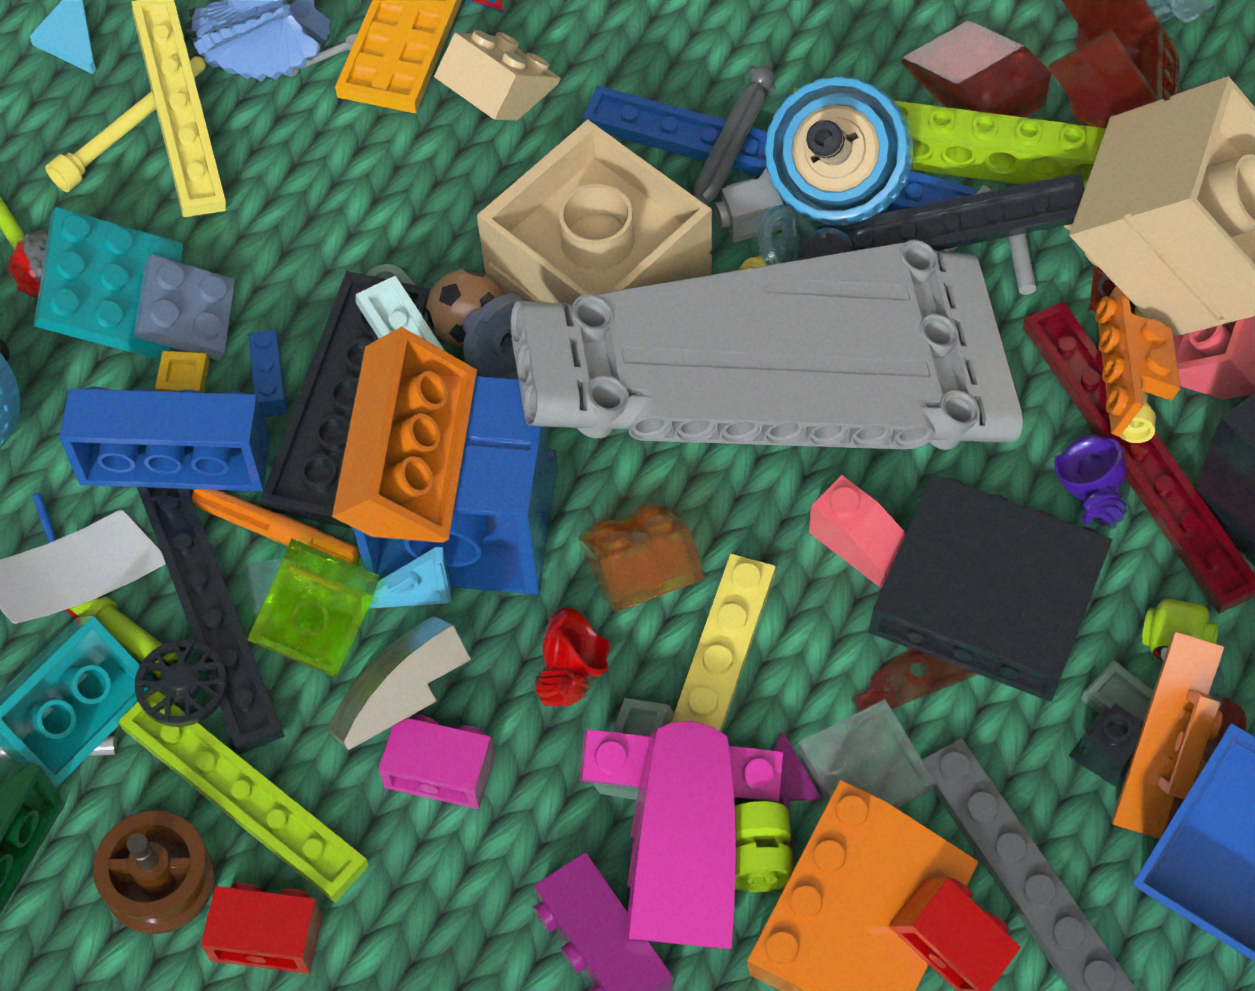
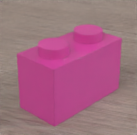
(437, 761)

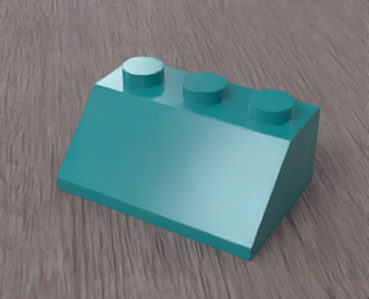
(68, 699)

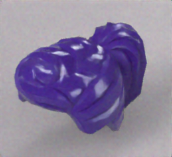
(1094, 472)

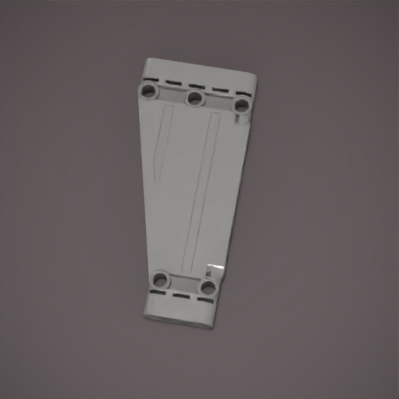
(793, 353)

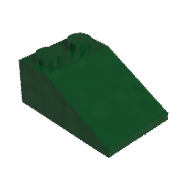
(26, 815)

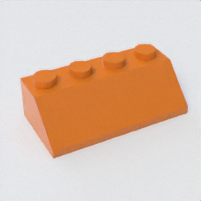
(405, 440)

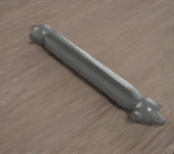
(734, 133)

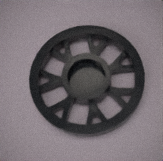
(181, 683)

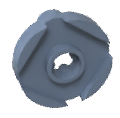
(484, 334)

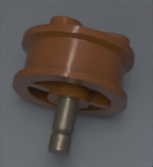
(154, 872)

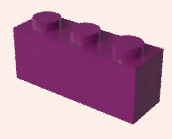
(594, 930)

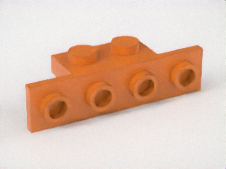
(1135, 358)
(1172, 736)

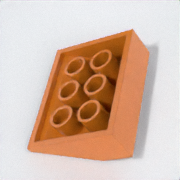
(845, 894)

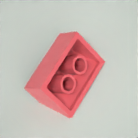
(1218, 359)

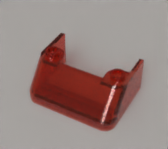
(1119, 60)

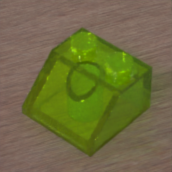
(314, 607)

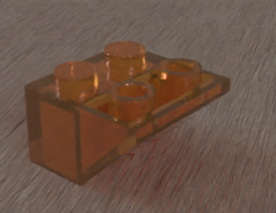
(641, 556)

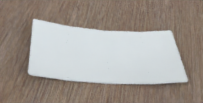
(76, 568)

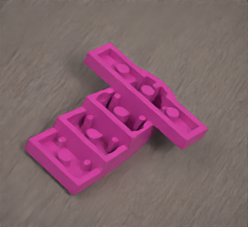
(682, 824)

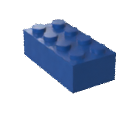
(165, 439)

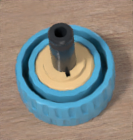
(839, 151)

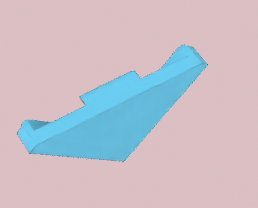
(67, 35)
(417, 583)

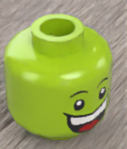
(1176, 616)

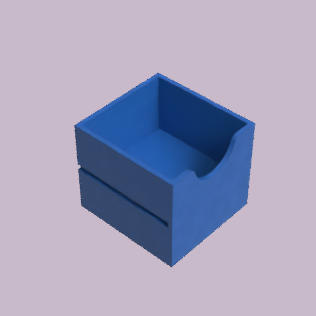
(499, 501)
(1208, 849)

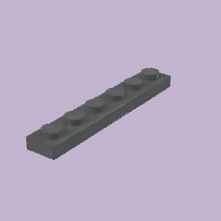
(1023, 873)

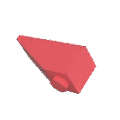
(856, 529)

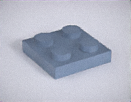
(184, 307)

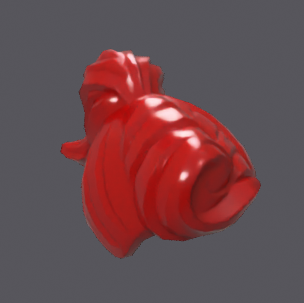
(571, 658)

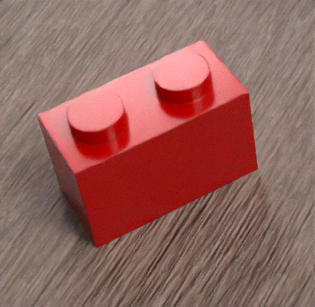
(262, 928)
(955, 935)

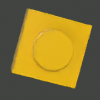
(182, 371)

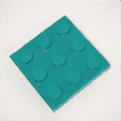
(96, 280)

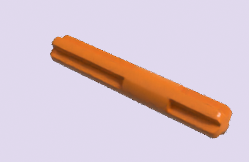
(271, 524)

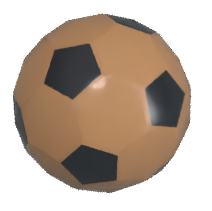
(454, 299)

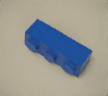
(268, 372)

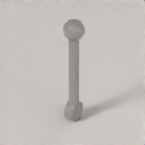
(329, 52)

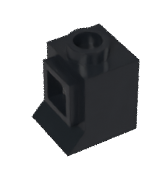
(1108, 743)

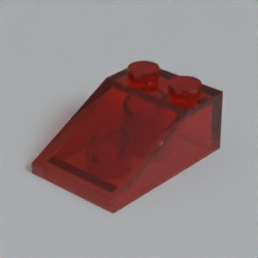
(980, 72)

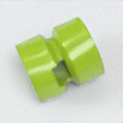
(761, 851)

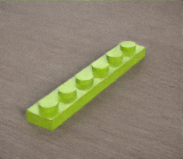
(249, 799)

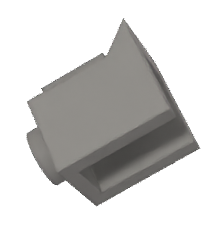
(745, 205)

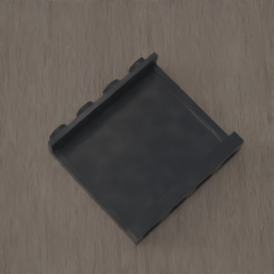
(990, 586)

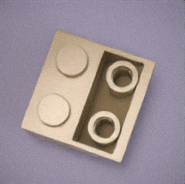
(495, 74)

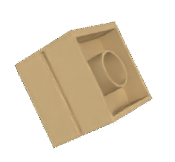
(1177, 207)
(593, 224)

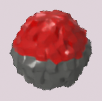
(27, 262)

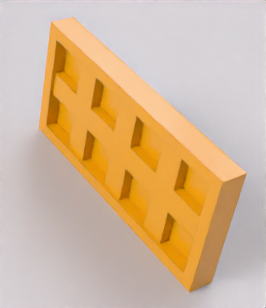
(396, 52)

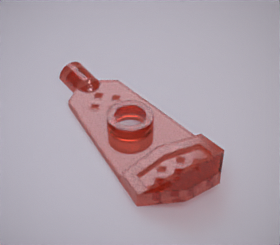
(939, 676)

